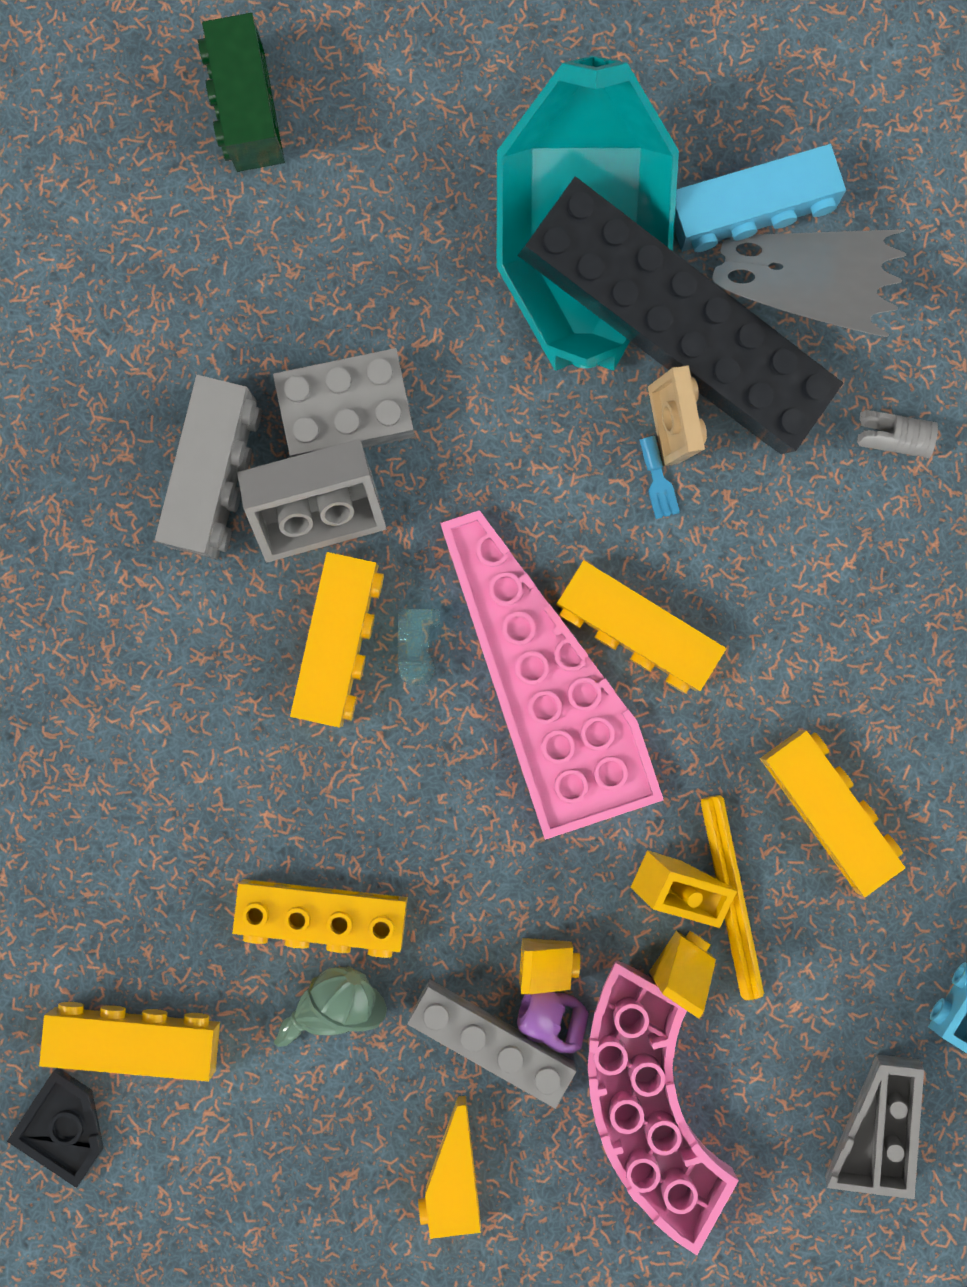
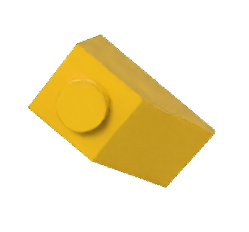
(682, 890)
(547, 966)

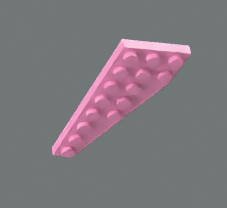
(564, 718)

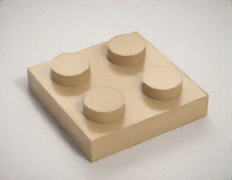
(676, 416)

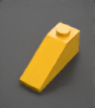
(685, 971)
(451, 1189)

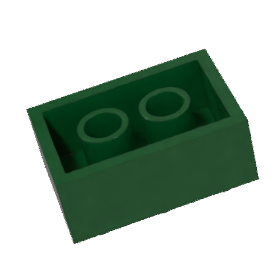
(240, 92)

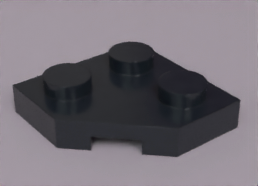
(61, 1128)

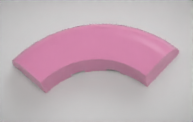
(639, 1110)

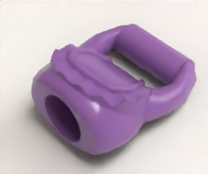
(542, 1016)

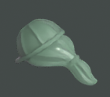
(333, 1005)

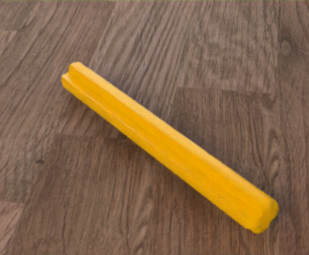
(737, 917)

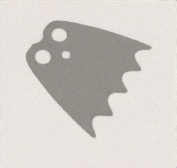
(822, 275)

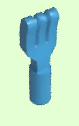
(660, 491)

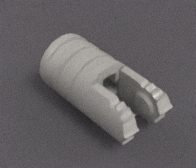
(904, 434)

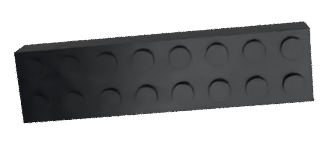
(680, 317)

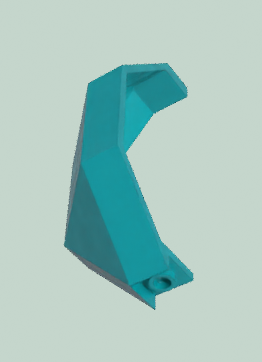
(607, 134)

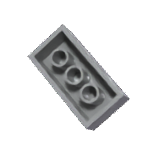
(206, 468)

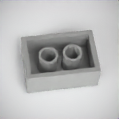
(344, 403)
(311, 500)

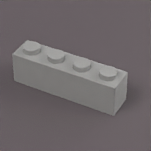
(492, 1043)

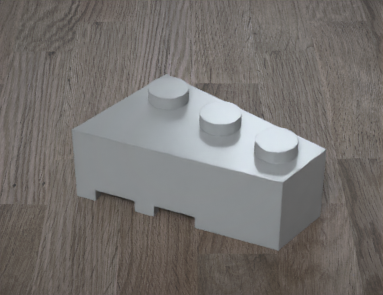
(882, 1132)

